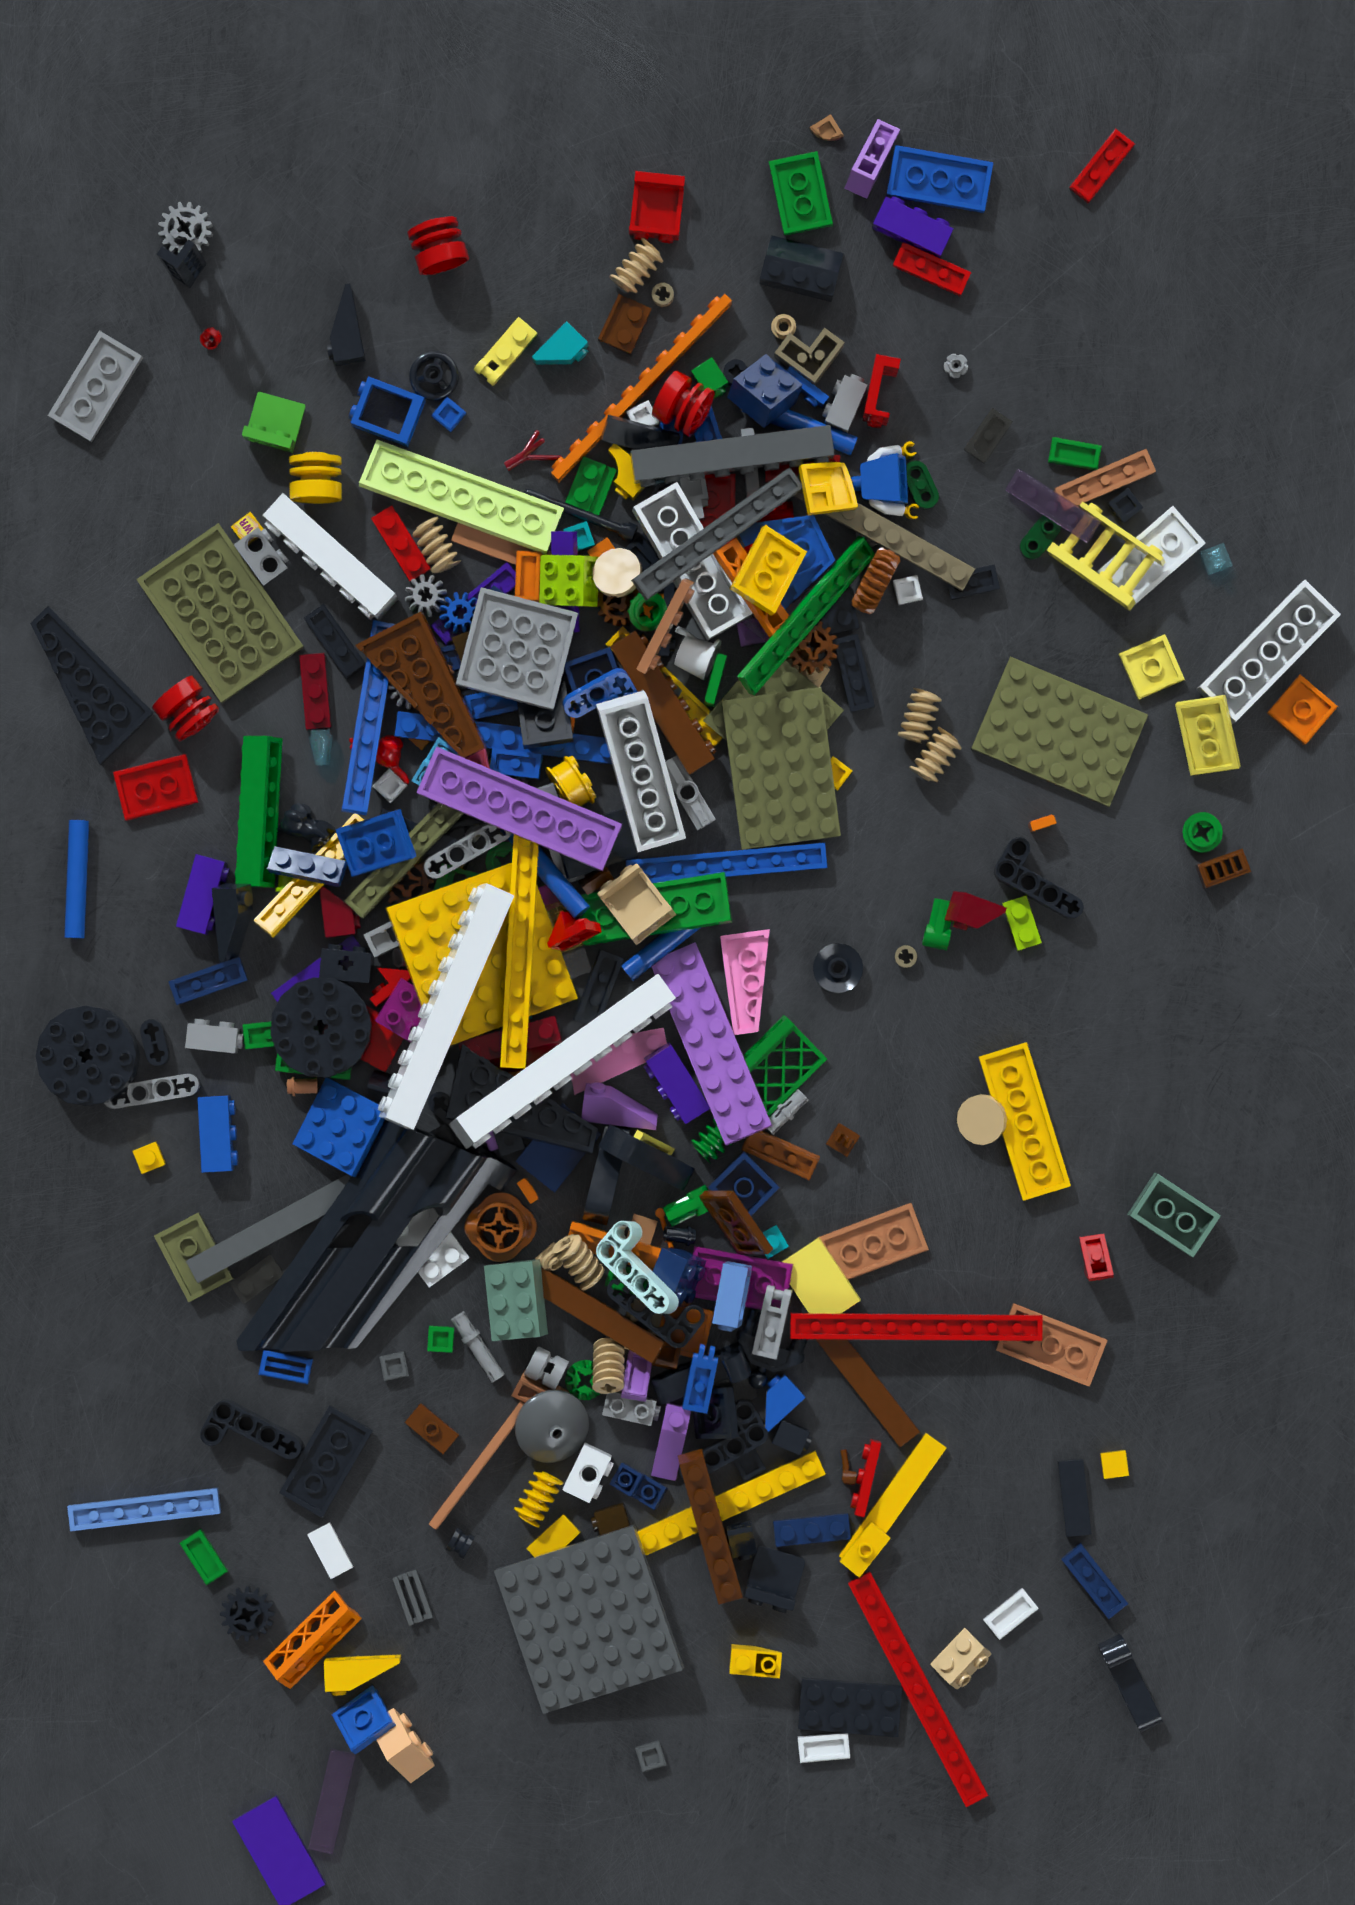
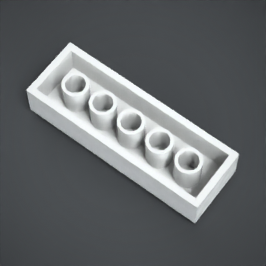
(668, 524)
(332, 558)
(1270, 649)
(641, 771)

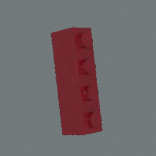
(542, 1037)

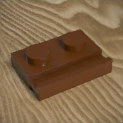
(624, 324)

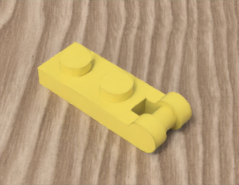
(506, 350)

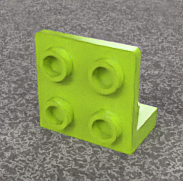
(568, 580)

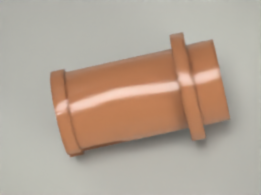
(302, 1086)

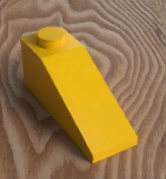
(347, 1673)

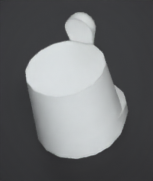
(696, 654)

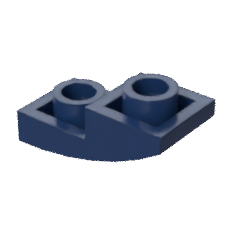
(638, 1486)

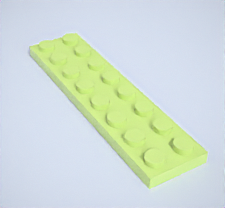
(461, 496)

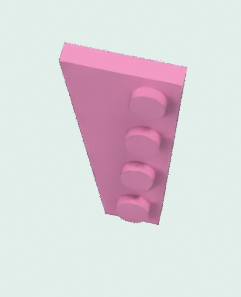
(744, 972)
(621, 1058)

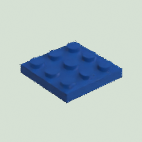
(340, 1127)

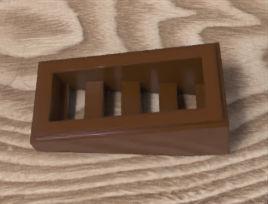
(1204, 876)

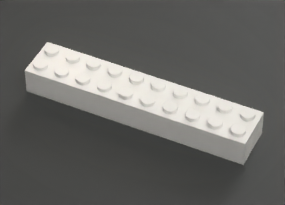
(446, 1005)
(568, 1057)

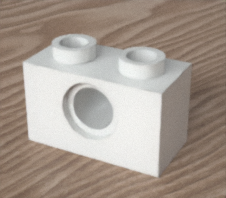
(577, 1484)

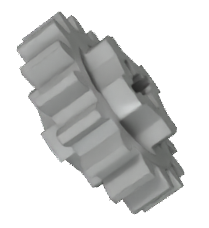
(193, 223)

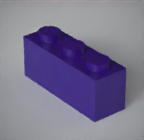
(912, 226)
(197, 905)
(675, 1083)

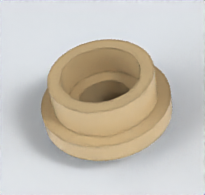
(783, 318)

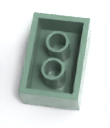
(1173, 1215)
(515, 1300)

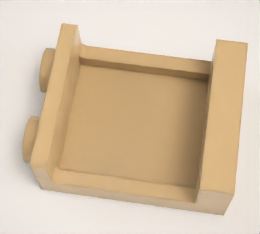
(636, 903)

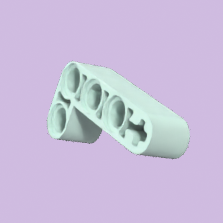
(639, 1270)

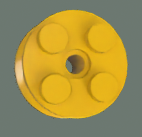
(570, 783)

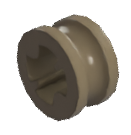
(656, 299)
(911, 950)

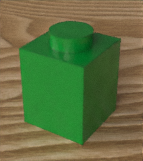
(710, 376)

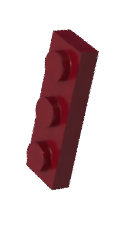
(315, 691)

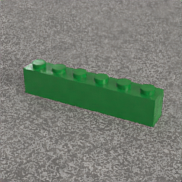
(258, 809)

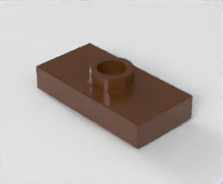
(432, 1428)

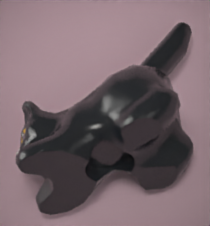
(300, 823)

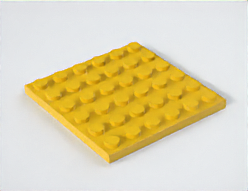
(425, 929)

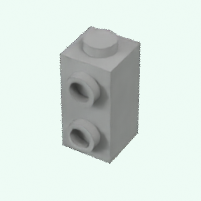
(846, 402)
(214, 1038)
(631, 1410)

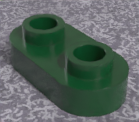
(922, 485)
(1040, 537)

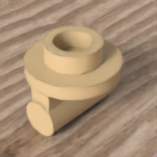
(549, 1259)

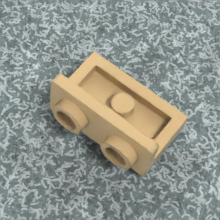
(961, 1659)

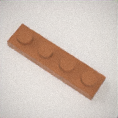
(1108, 478)
(671, 617)

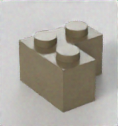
(812, 360)

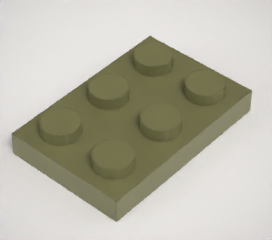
(184, 1242)

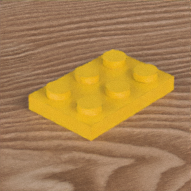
(768, 570)

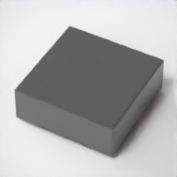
(394, 1366)
(650, 1756)

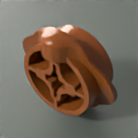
(474, 1227)

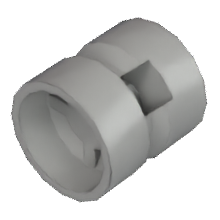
(537, 1364)

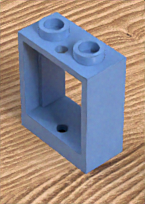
(732, 1295)

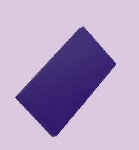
(279, 1852)

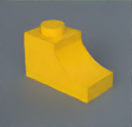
(625, 479)

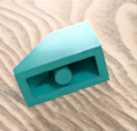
(562, 348)

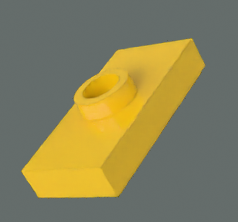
(865, 1549)

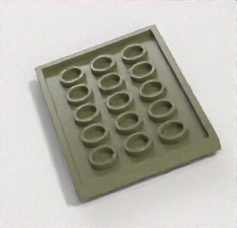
(220, 613)
(1059, 731)
(781, 768)

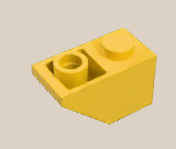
(754, 1661)

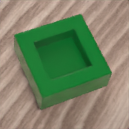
(440, 1339)

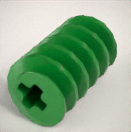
(710, 1143)

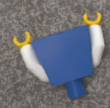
(885, 480)

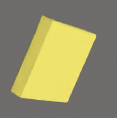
(1151, 667)

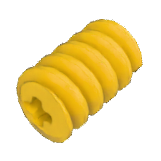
(537, 1497)

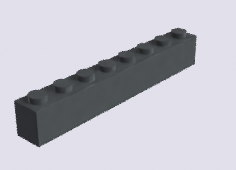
(732, 455)

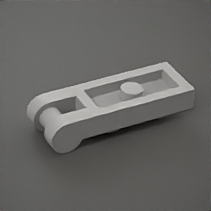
(771, 1323)

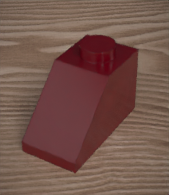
(971, 911)
(338, 916)

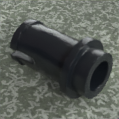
(679, 1235)

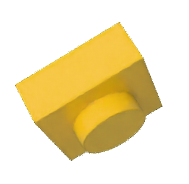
(149, 1157)

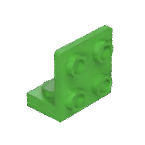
(274, 422)

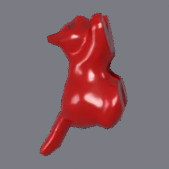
(390, 754)

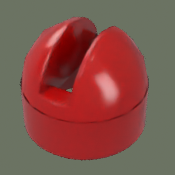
(205, 338)

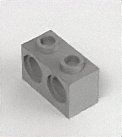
(256, 559)
(381, 940)

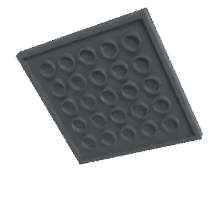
(589, 1619)

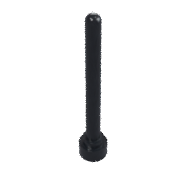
(625, 531)

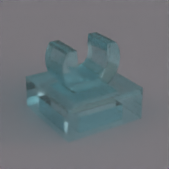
(1215, 559)

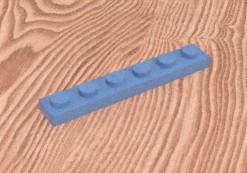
(144, 1509)

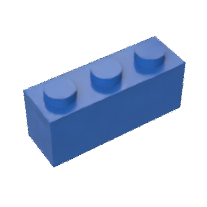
(217, 1133)

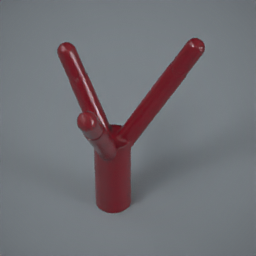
(529, 448)

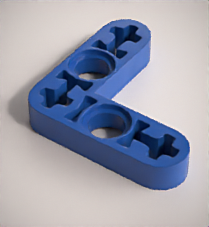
(610, 689)

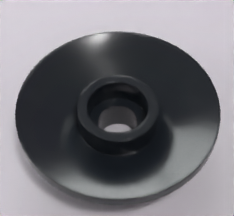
(851, 971)

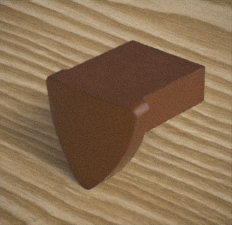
(595, 880)

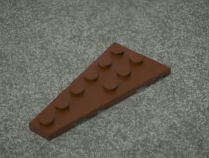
(419, 671)

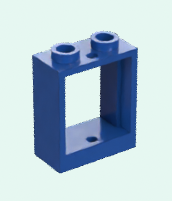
(411, 419)

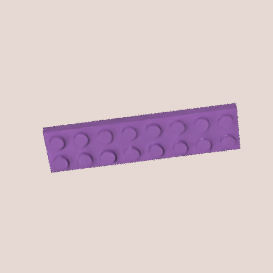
(519, 808)
(712, 1045)

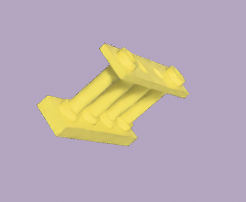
(1103, 580)

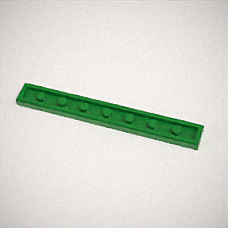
(806, 615)

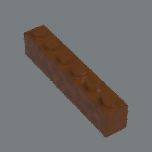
(665, 705)
(710, 1526)

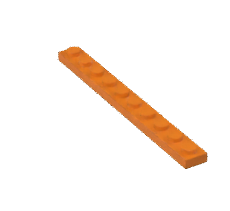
(648, 379)

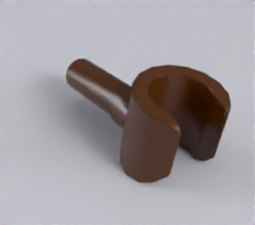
(848, 1477)

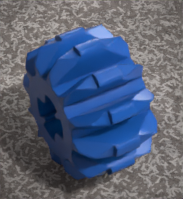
(452, 609)

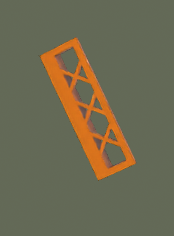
(731, 559)
(592, 1236)
(314, 1644)

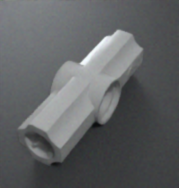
(696, 807)

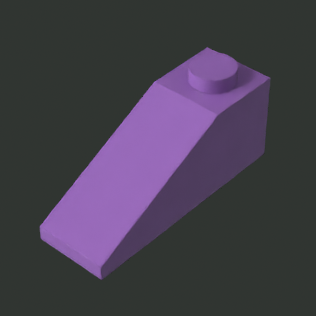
(871, 158)
(609, 1106)
(671, 1441)

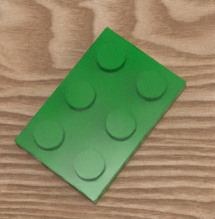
(800, 193)

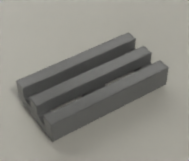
(419, 1617)

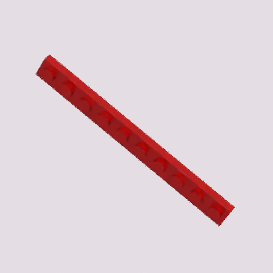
(916, 1326)
(918, 1689)

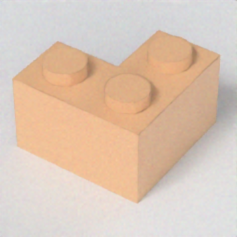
(404, 1749)

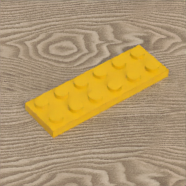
(1028, 1129)

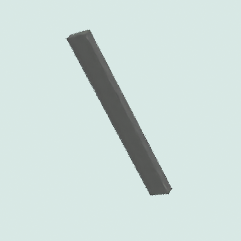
(717, 534)
(266, 1231)

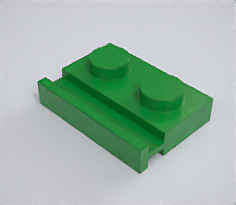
(591, 486)

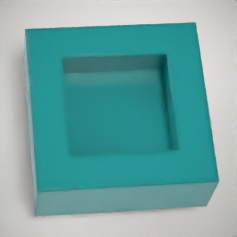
(584, 536)
(776, 1240)

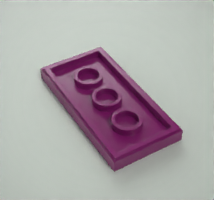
(763, 1273)

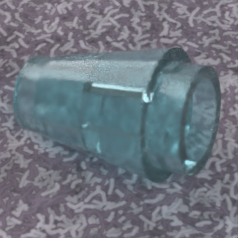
(321, 745)

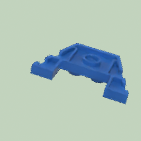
(806, 534)

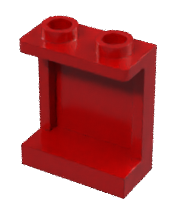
(657, 206)
(882, 366)

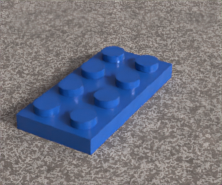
(939, 179)

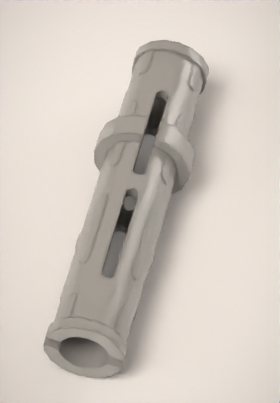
(475, 1343)

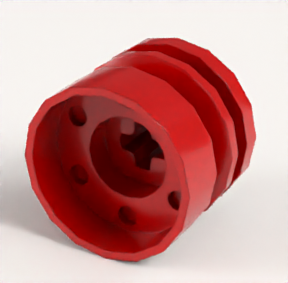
(436, 240)
(686, 405)
(184, 706)

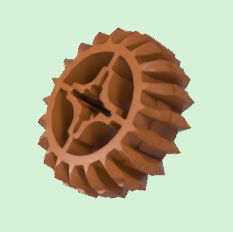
(875, 580)

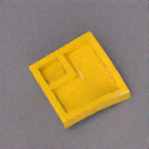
(827, 488)

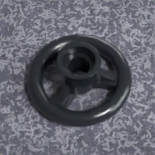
(436, 366)

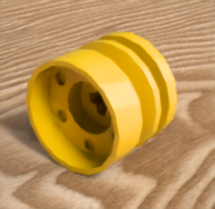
(315, 475)

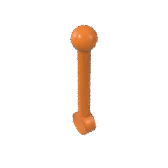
(660, 1214)

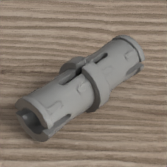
(787, 1110)

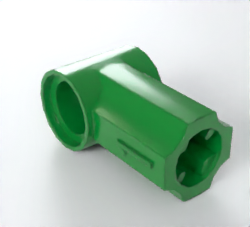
(938, 930)
(686, 1207)

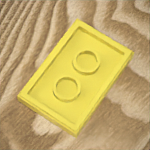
(1207, 735)
(820, 1280)

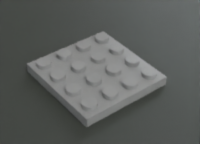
(516, 649)

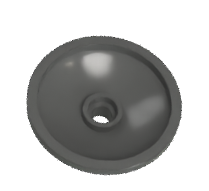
(543, 1416)

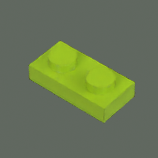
(1021, 923)

